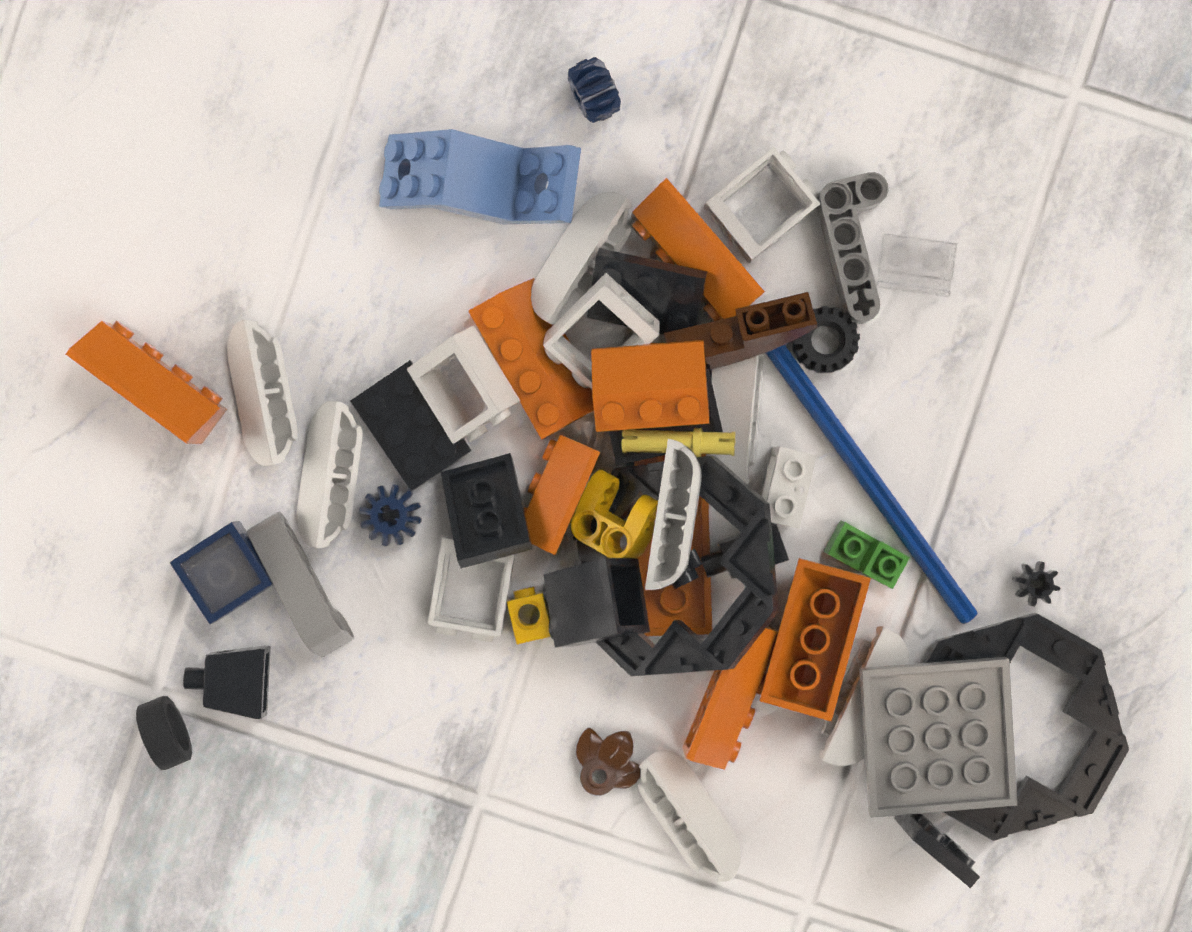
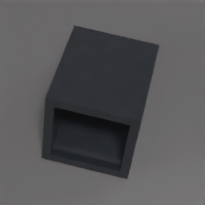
(596, 602)

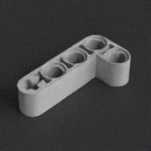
(856, 251)
(315, 619)

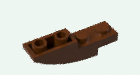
(752, 330)

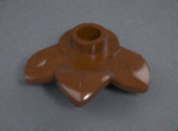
(609, 756)

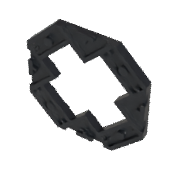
(747, 559)
(1090, 704)

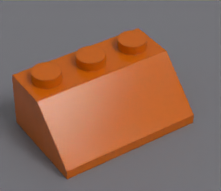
(649, 386)
(558, 491)

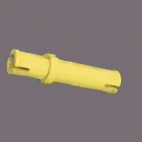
(697, 441)

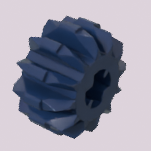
(594, 89)
(386, 526)

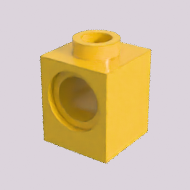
(523, 631)

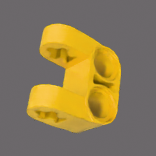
(610, 528)

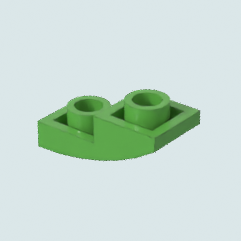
(866, 554)

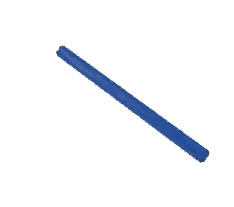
(872, 484)

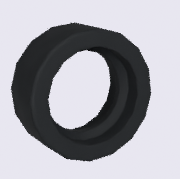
(163, 732)

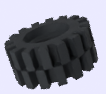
(847, 342)

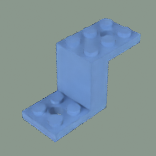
(479, 177)

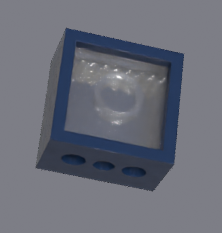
(222, 572)

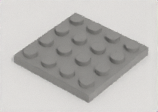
(938, 736)

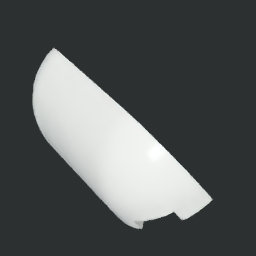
(571, 264)
(261, 392)
(738, 403)
(328, 474)
(674, 516)
(845, 731)
(689, 815)

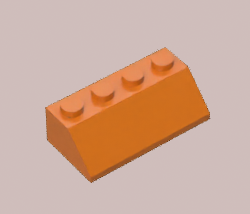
(690, 242)
(516, 341)
(148, 382)
(815, 639)
(728, 706)

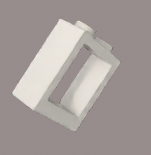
(732, 227)
(621, 304)
(483, 373)
(782, 483)
(449, 625)

